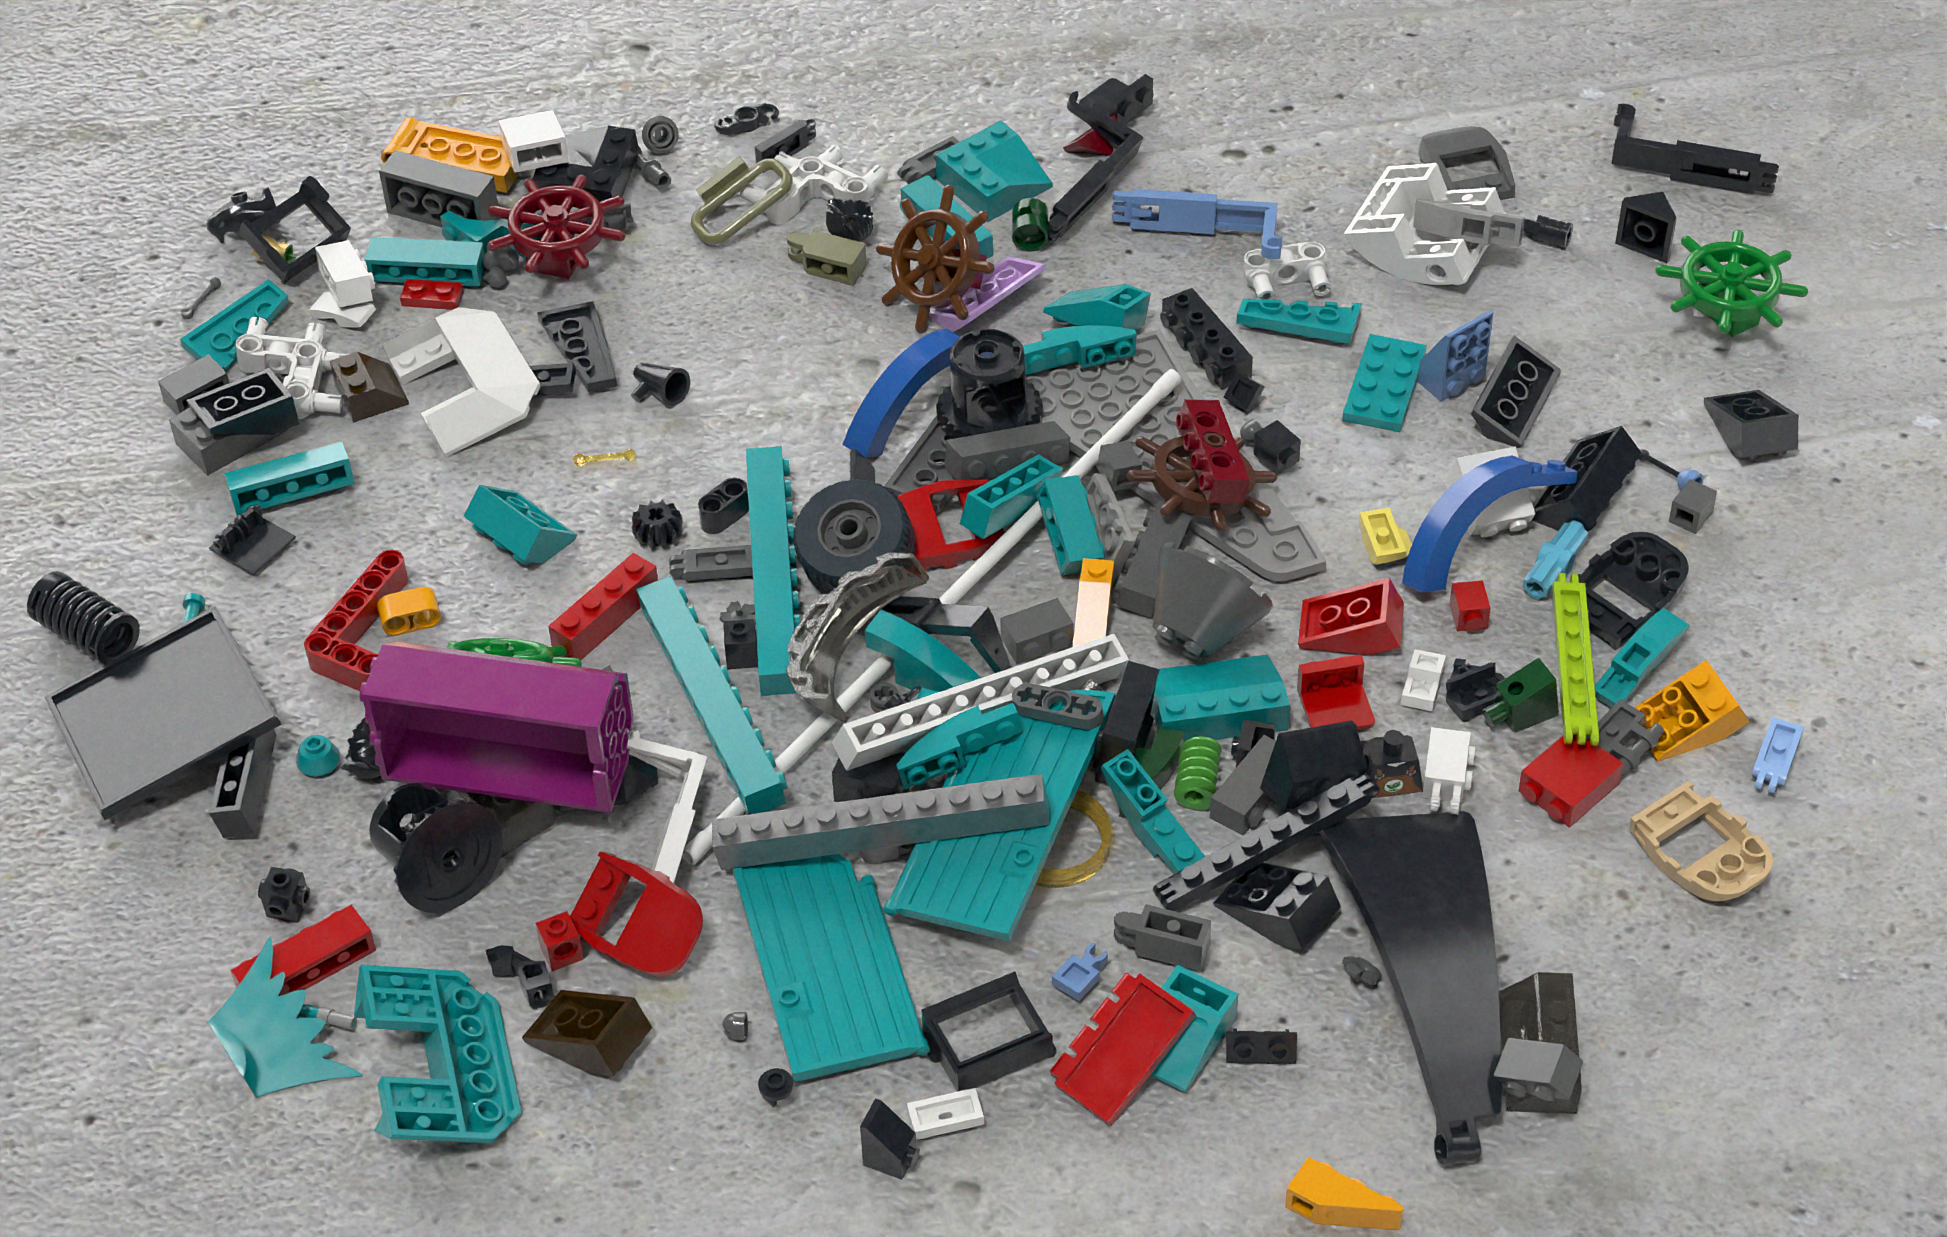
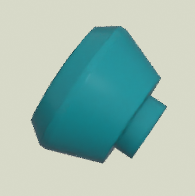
(317, 756)

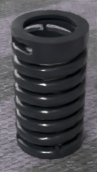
(82, 617)

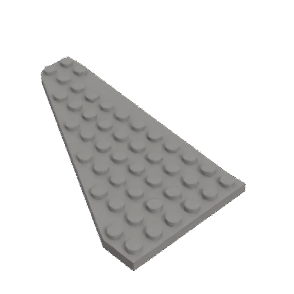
(1097, 397)

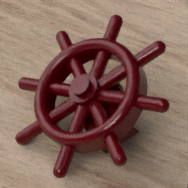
(564, 233)

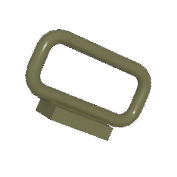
(726, 185)

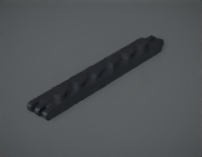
(1265, 842)

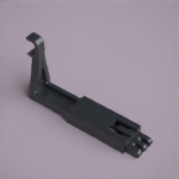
(1690, 160)
(1097, 179)
(953, 620)

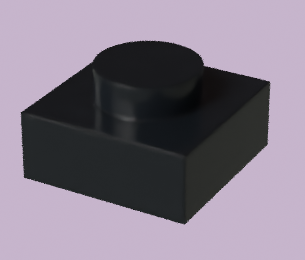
(1244, 391)

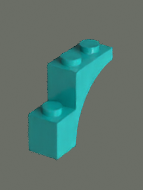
(463, 229)

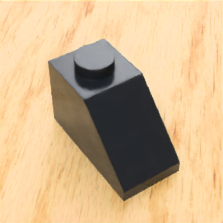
(887, 1141)

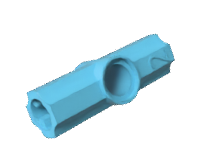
(1555, 558)

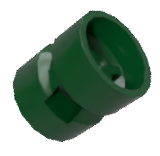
(1030, 224)

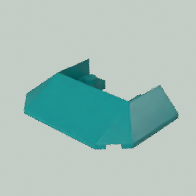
(466, 1051)

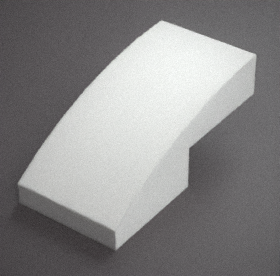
(345, 316)
(1423, 680)

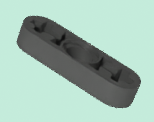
(1068, 716)

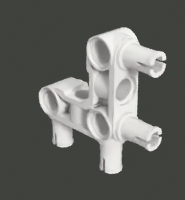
(817, 179)
(298, 358)

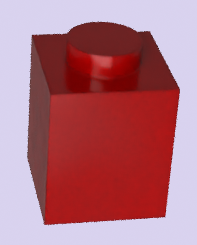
(1469, 606)

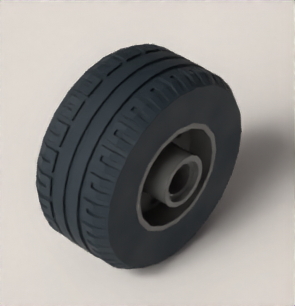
(848, 528)

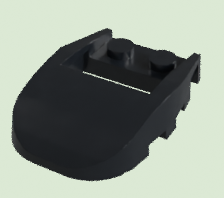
(1643, 568)

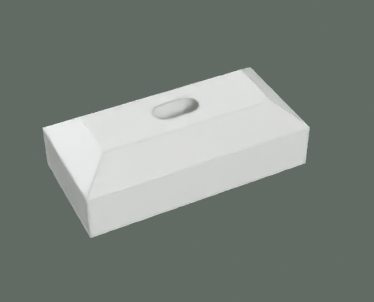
(959, 1108)

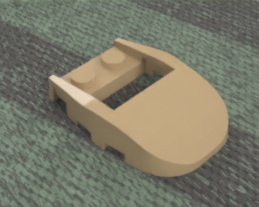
(1722, 873)

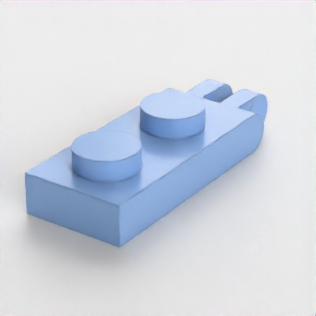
(1777, 753)

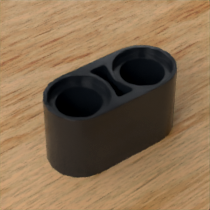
(723, 505)

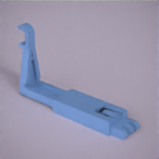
(1198, 215)

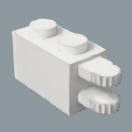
(1446, 768)

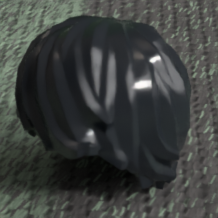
(849, 219)
(361, 753)

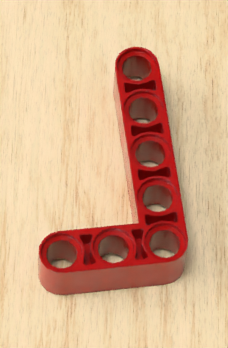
(332, 642)

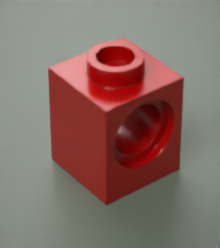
(559, 941)

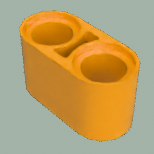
(408, 611)

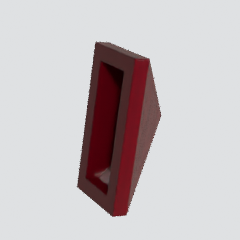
(1090, 143)

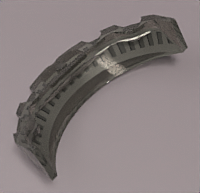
(837, 618)

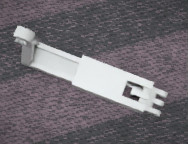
(676, 830)

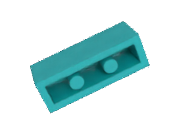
(1069, 523)

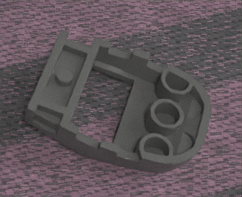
(1467, 140)

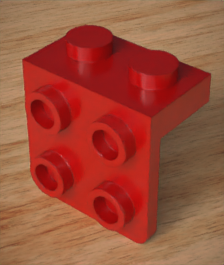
(1335, 692)

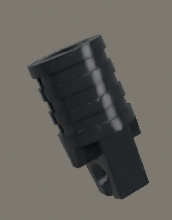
(1549, 230)

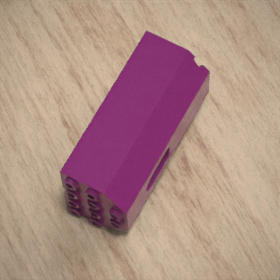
(499, 725)

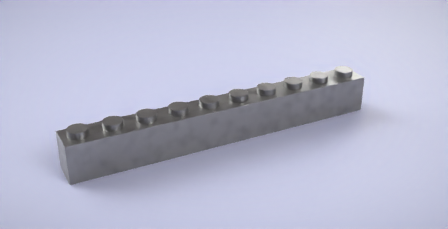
(880, 822)

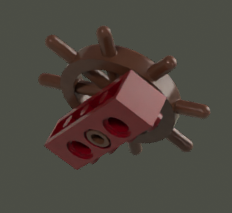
(1218, 474)

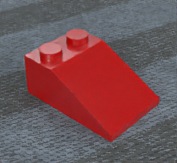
(1353, 619)

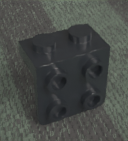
(1120, 99)

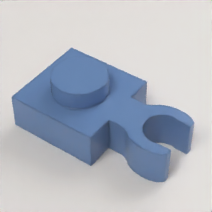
(1080, 975)

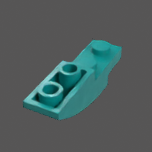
(1081, 344)
(1640, 656)
(944, 746)
(1146, 812)

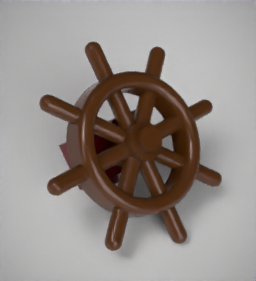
(937, 259)

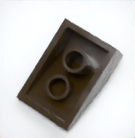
(590, 1030)

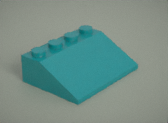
(1219, 695)

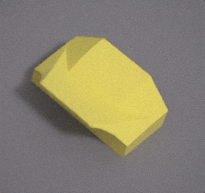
(1383, 537)

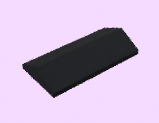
(1514, 394)

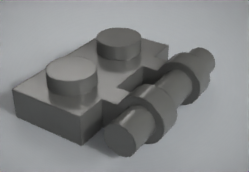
(1619, 727)

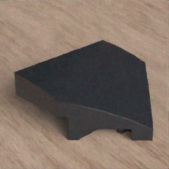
(1471, 688)

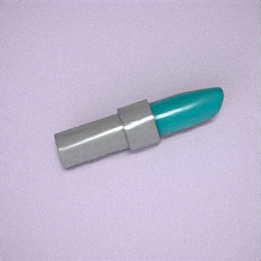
(329, 1015)

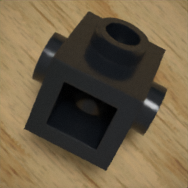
(284, 894)

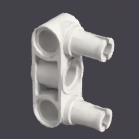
(1296, 264)

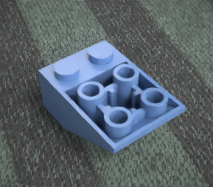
(1457, 359)

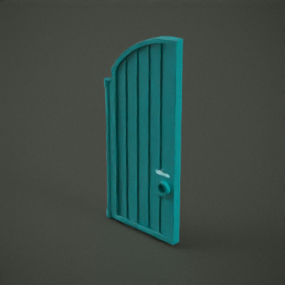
(988, 877)
(828, 965)

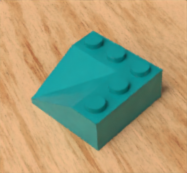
(992, 170)

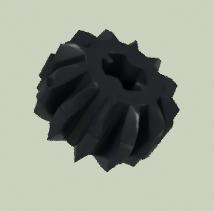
(657, 524)

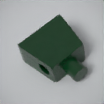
(1524, 698)

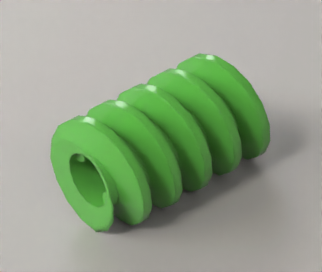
(1197, 772)

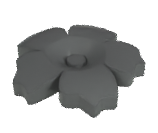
(735, 612)
(1361, 969)

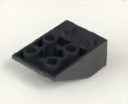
(1280, 903)

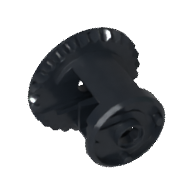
(987, 382)
(434, 834)

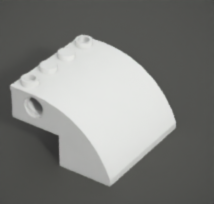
(1386, 232)

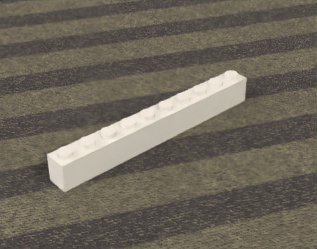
(906, 724)

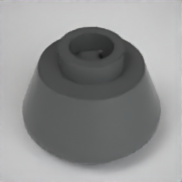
(660, 142)

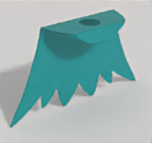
(267, 1039)

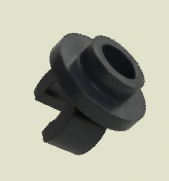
(775, 1085)

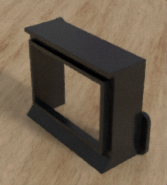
(315, 198)
(1129, 717)
(998, 1060)

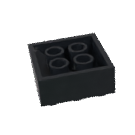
(600, 154)

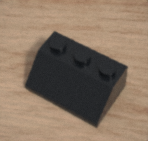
(1312, 762)

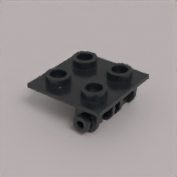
(251, 540)

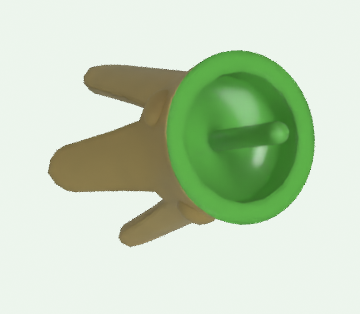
(284, 249)

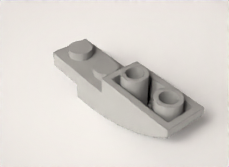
(1467, 223)

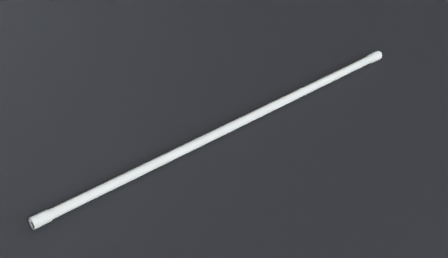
(1161, 388)

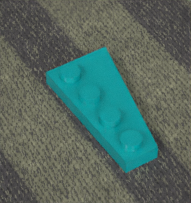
(1299, 318)
(219, 334)

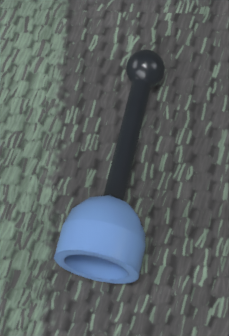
(1682, 477)

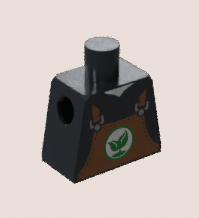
(1393, 764)

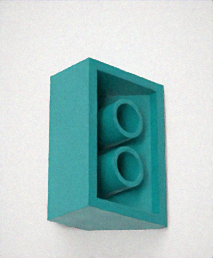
(517, 524)

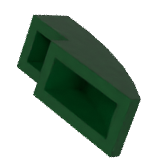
(1162, 758)

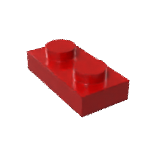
(431, 294)

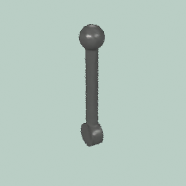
(187, 312)

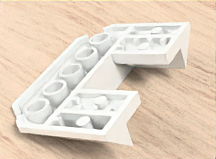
(491, 363)

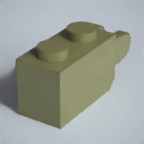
(828, 256)

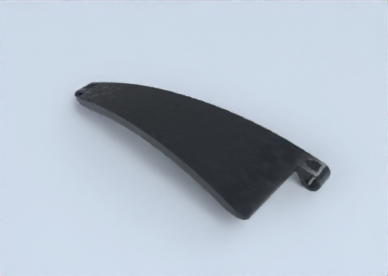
(1433, 926)

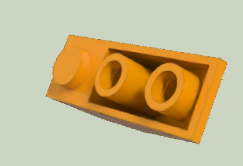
(1336, 1200)

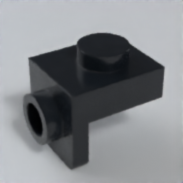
(1250, 735)

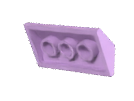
(1006, 278)

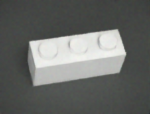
(345, 273)

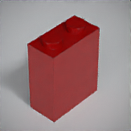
(1570, 779)

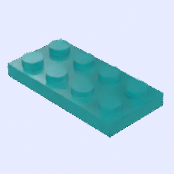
(1384, 383)

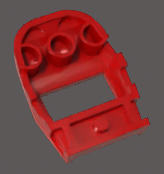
(930, 543)
(660, 927)

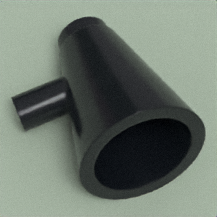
(665, 382)

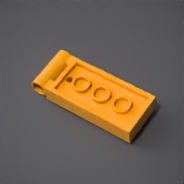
(454, 147)

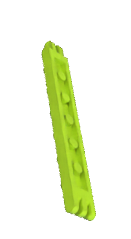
(1574, 660)

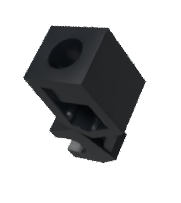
(532, 974)

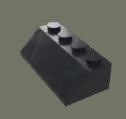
(1601, 466)

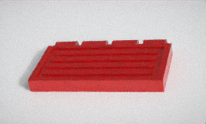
(1123, 1048)

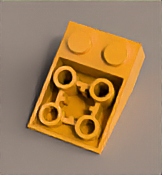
(1692, 712)

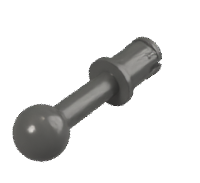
(652, 171)

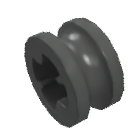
(877, 692)

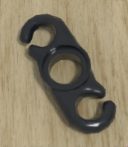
(738, 126)

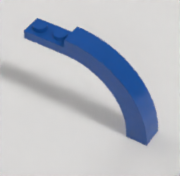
(895, 390)
(1461, 504)

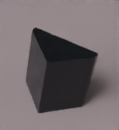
(1647, 225)
(868, 780)

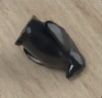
(240, 208)

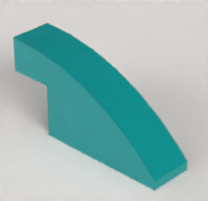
(916, 655)

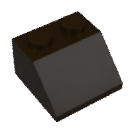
(367, 385)

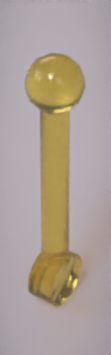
(580, 459)

